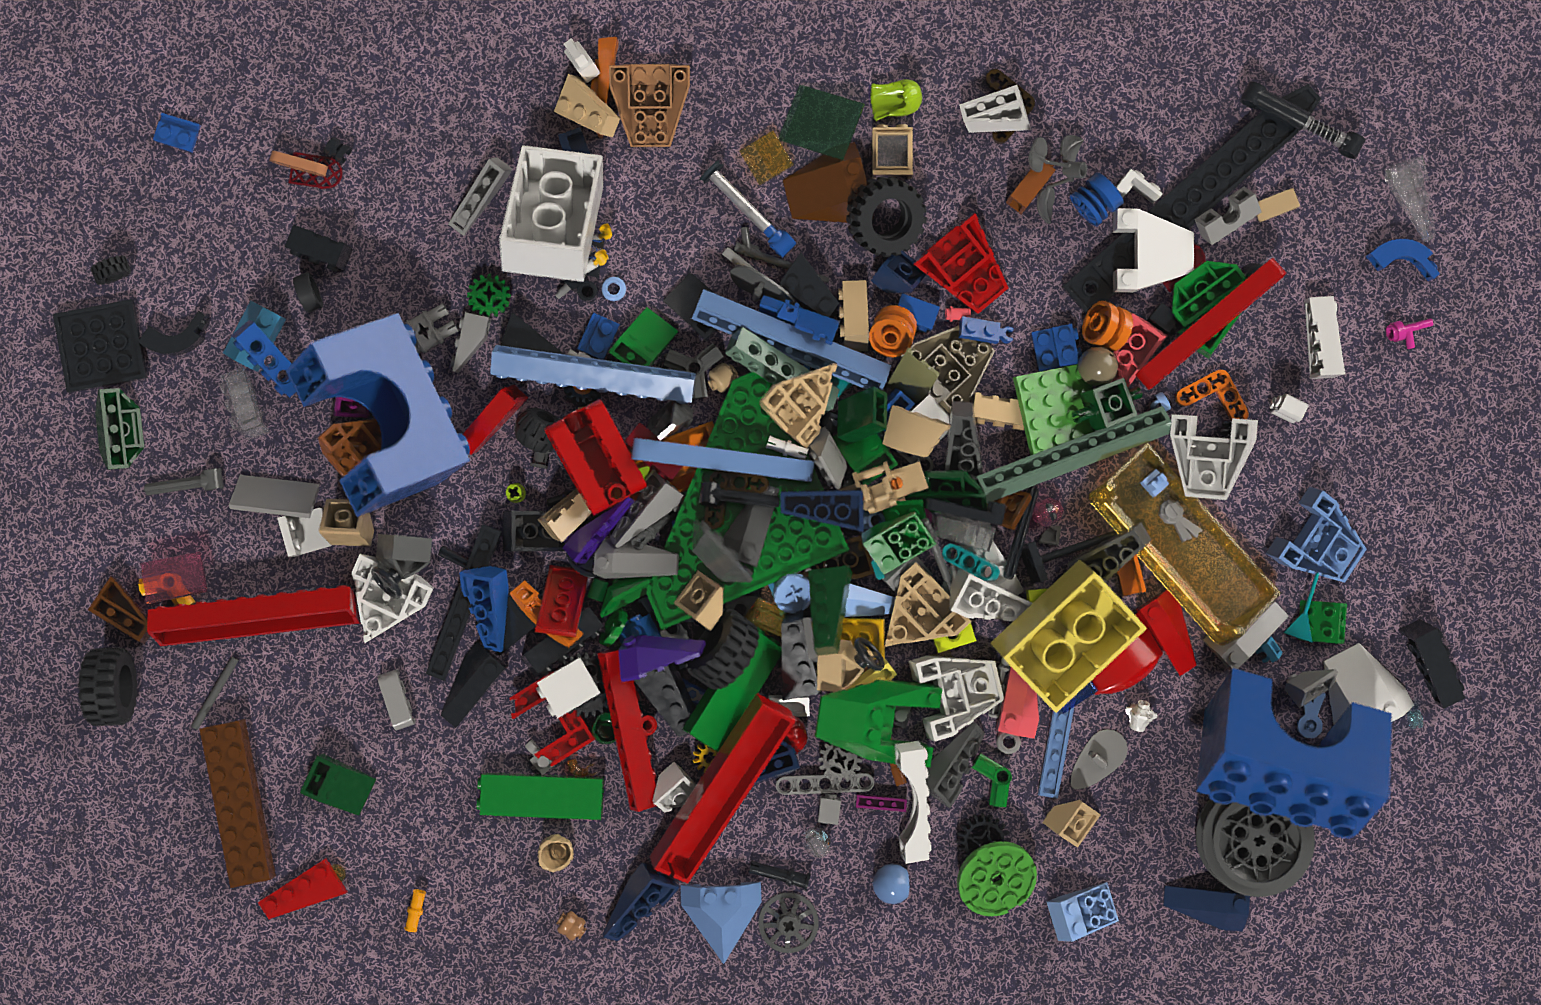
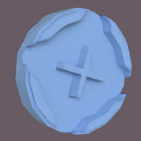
(792, 593)

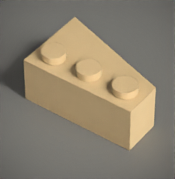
(585, 107)
(854, 315)
(997, 410)
(565, 516)

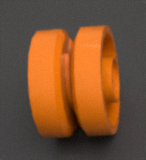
(1107, 325)
(892, 331)

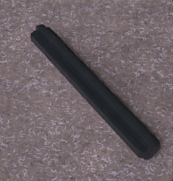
(1019, 537)

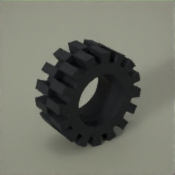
(110, 270)

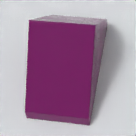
(350, 408)

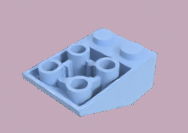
(1082, 912)

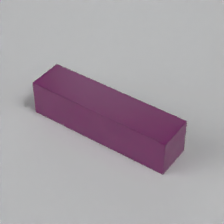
(881, 802)

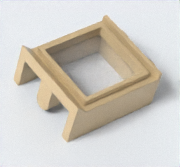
(892, 151)

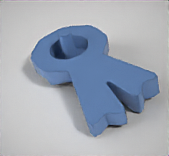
(1310, 724)

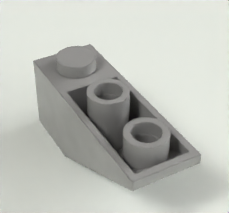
(473, 335)

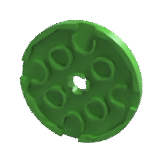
(987, 862)

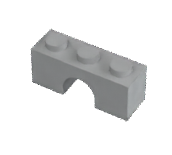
(1242, 208)

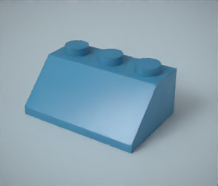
(269, 324)

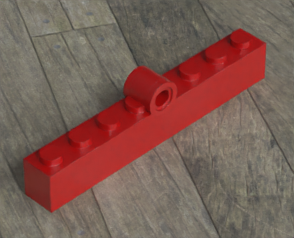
(629, 732)

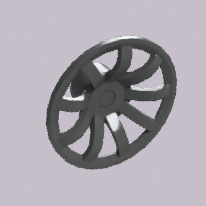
(788, 922)

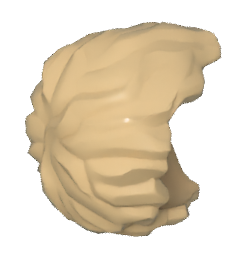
(555, 853)

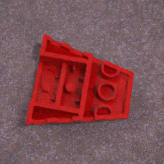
(965, 265)

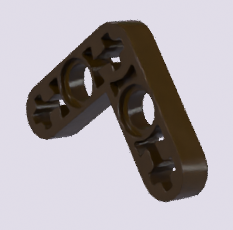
(994, 86)
(728, 484)

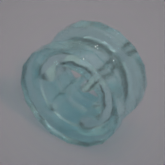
(1415, 719)

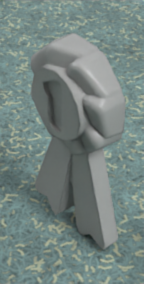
(1172, 513)

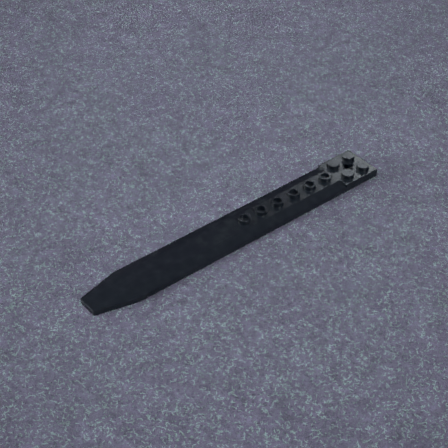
(1194, 195)

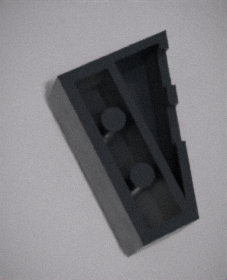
(318, 248)

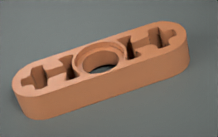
(298, 163)

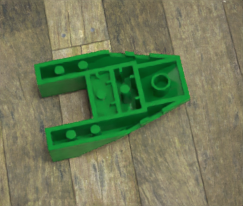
(864, 716)

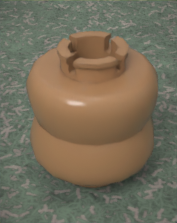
(571, 925)

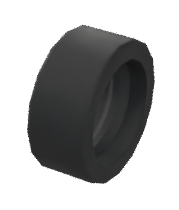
(308, 292)

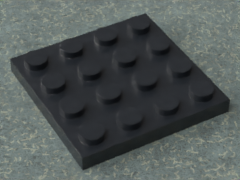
(100, 346)

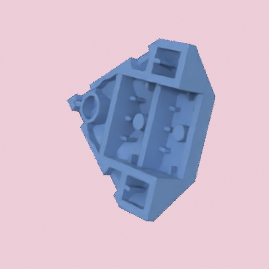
(721, 912)

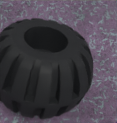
(530, 429)

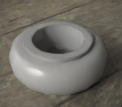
(999, 741)

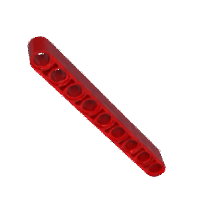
(1210, 324)

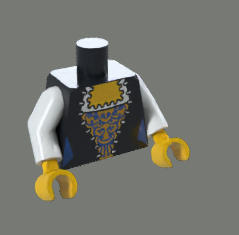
(597, 255)

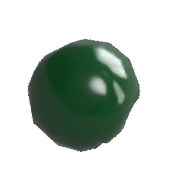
(600, 729)

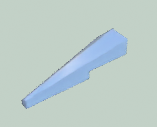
(866, 602)

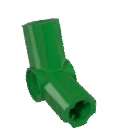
(999, 789)

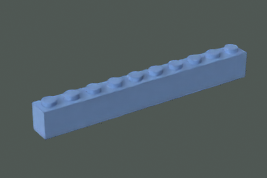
(795, 343)
(592, 374)

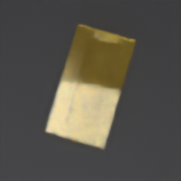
(766, 617)

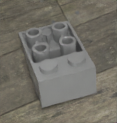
(828, 458)

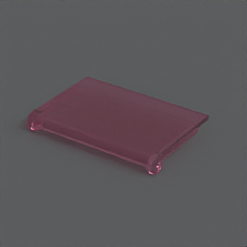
(173, 577)

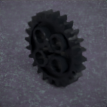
(600, 699)

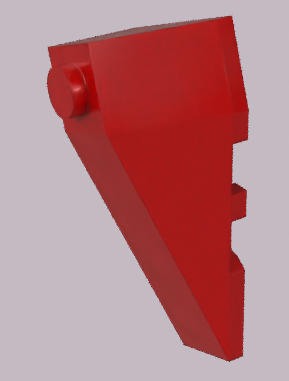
(1167, 624)

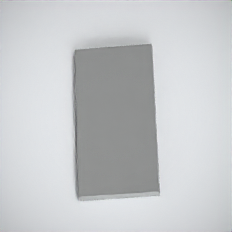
(274, 496)

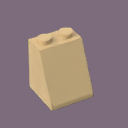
(342, 526)

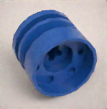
(1096, 199)

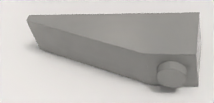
(480, 194)

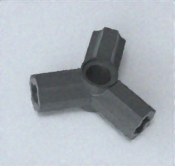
(705, 359)

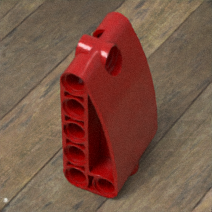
(595, 456)

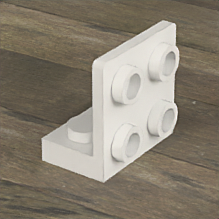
(1135, 180)
(302, 534)

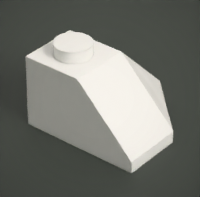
(672, 788)

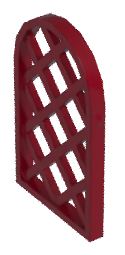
(309, 156)

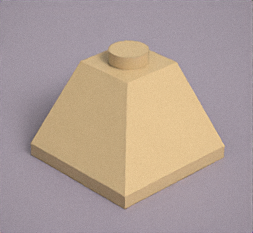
(702, 600)
(1071, 821)

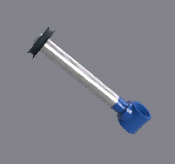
(779, 240)

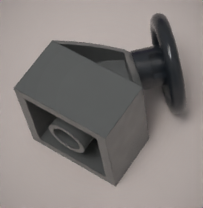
(402, 558)

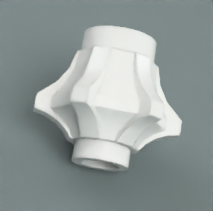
(1140, 715)

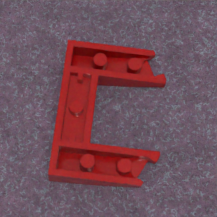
(577, 730)

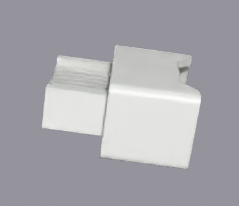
(581, 60)

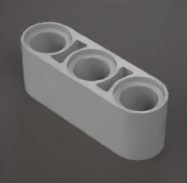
(395, 700)

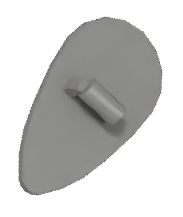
(1099, 758)

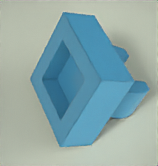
(1271, 649)

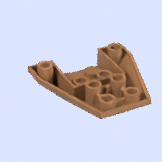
(649, 100)

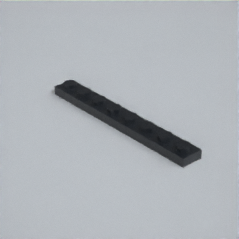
(459, 611)

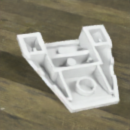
(1365, 682)

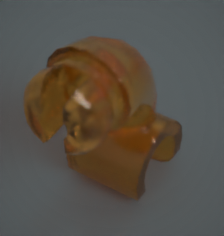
(575, 769)

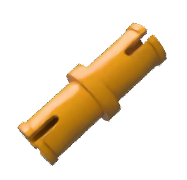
(415, 910)

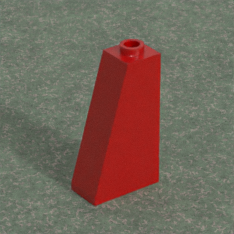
(494, 417)

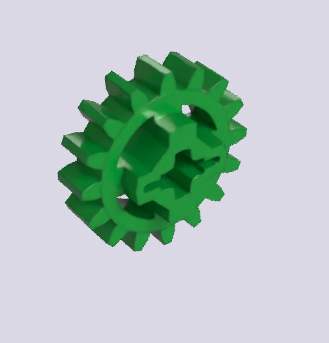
(481, 295)

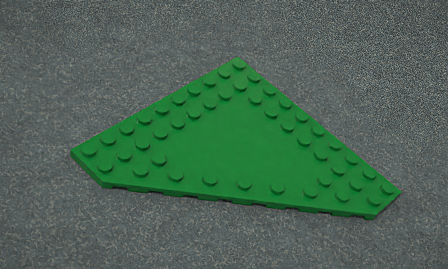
(790, 542)

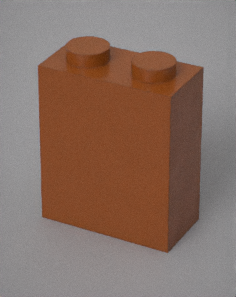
(1029, 188)

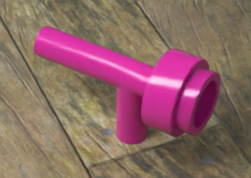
(1398, 331)

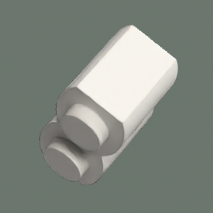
(1288, 408)

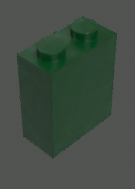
(862, 415)

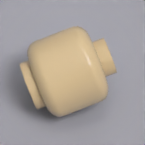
(721, 377)

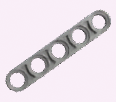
(815, 788)

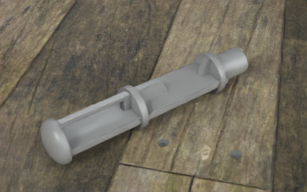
(1002, 668)

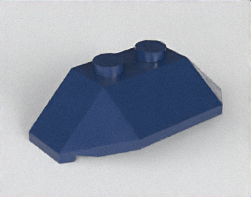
(782, 763)

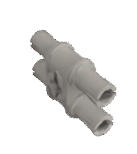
(435, 335)

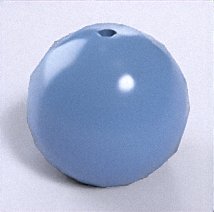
(891, 883)

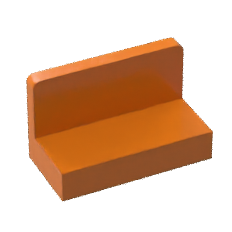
(1131, 577)

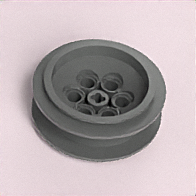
(1219, 848)

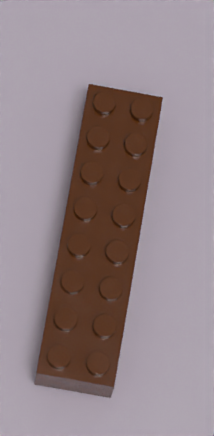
(237, 803)

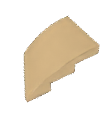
(913, 432)

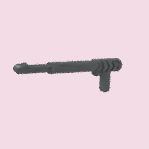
(753, 252)
(937, 554)

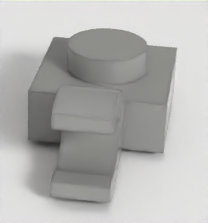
(542, 763)

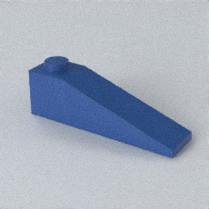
(488, 598)

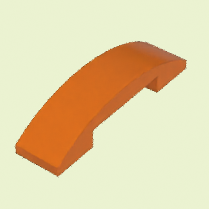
(528, 601)

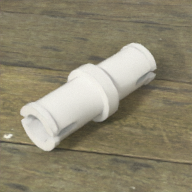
(787, 448)

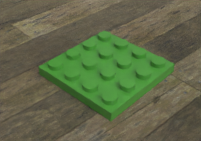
(1047, 407)

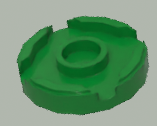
(614, 627)

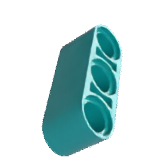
(962, 558)

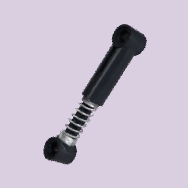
(1259, 98)

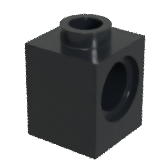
(1163, 319)

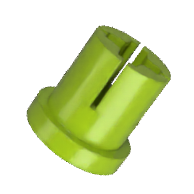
(521, 490)

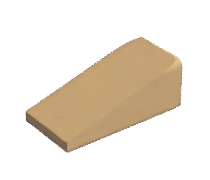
(1278, 204)

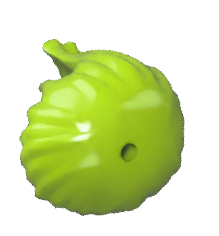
(895, 98)

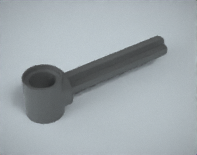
(208, 480)

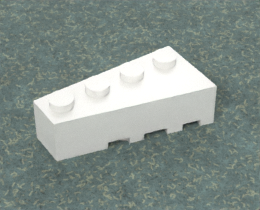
(1323, 338)

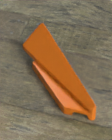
(606, 56)

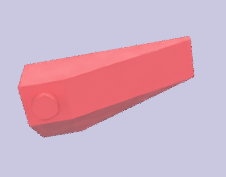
(1019, 708)

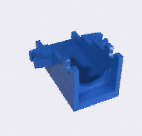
(800, 318)

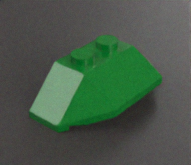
(1204, 289)
(624, 592)

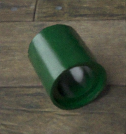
(598, 589)

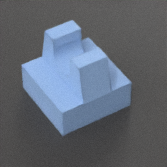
(1154, 482)

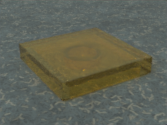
(766, 158)

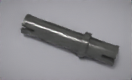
(650, 533)

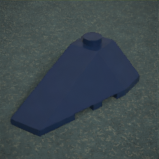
(1212, 906)

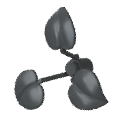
(1069, 149)

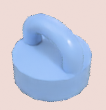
(1162, 401)

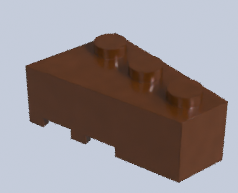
(120, 610)

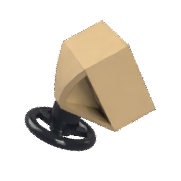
(844, 668)

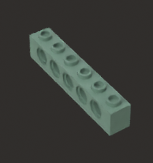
(768, 361)

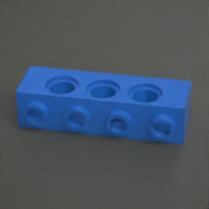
(251, 332)

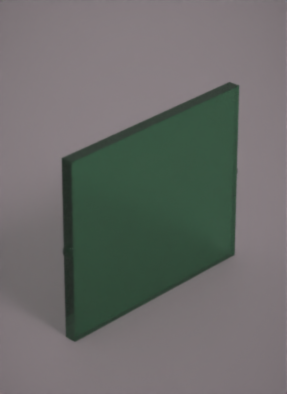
(821, 122)

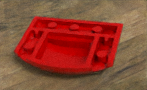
(1130, 665)

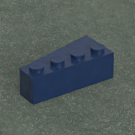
(834, 507)

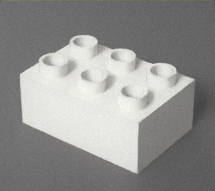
(552, 213)

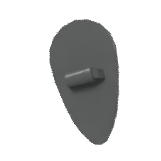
(758, 284)

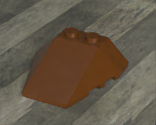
(825, 187)

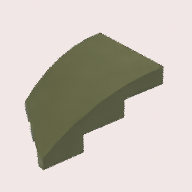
(913, 377)

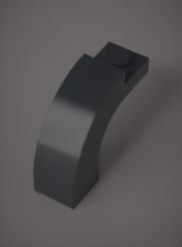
(177, 344)

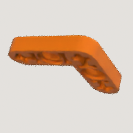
(1220, 389)

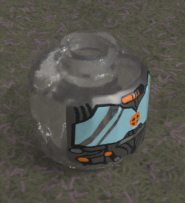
(816, 842)

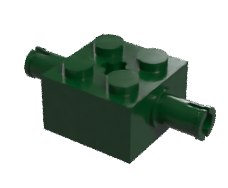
(1107, 404)

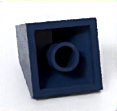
(898, 275)

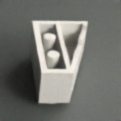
(996, 112)

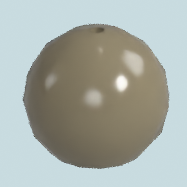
(1098, 366)

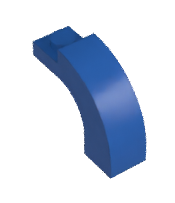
(1407, 250)

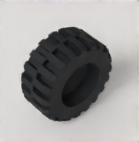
(905, 231)
(726, 652)
(107, 686)

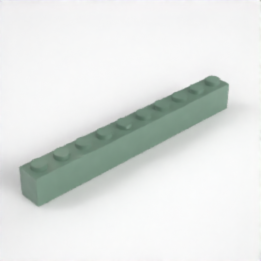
(1074, 454)

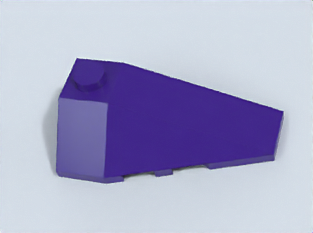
(586, 540)
(648, 653)

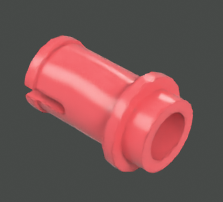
(956, 313)

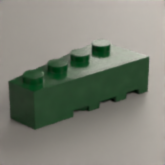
(828, 606)

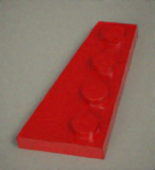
(305, 890)

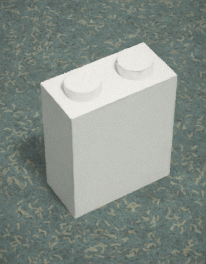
(567, 688)

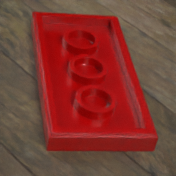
(561, 602)

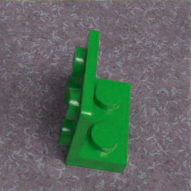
(1326, 621)

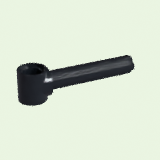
(711, 495)

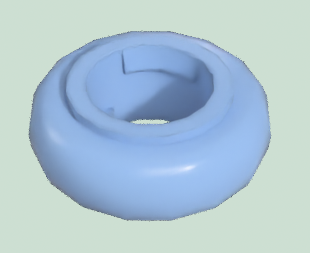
(620, 294)

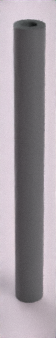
(214, 693)

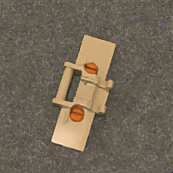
(893, 486)

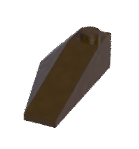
(857, 559)

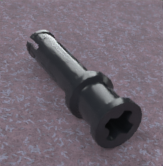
(789, 876)

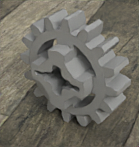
(828, 765)

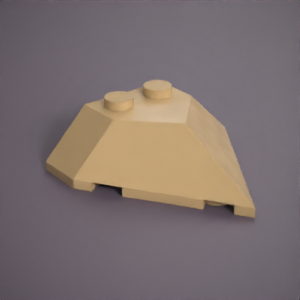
(799, 403)
(922, 610)

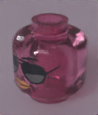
(1047, 512)

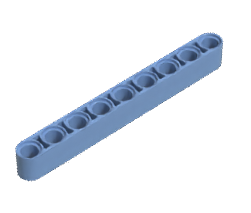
(722, 460)

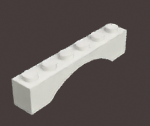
(914, 839)

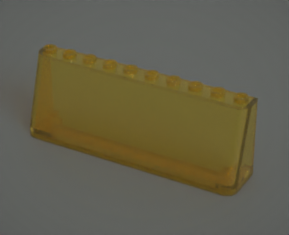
(1204, 574)

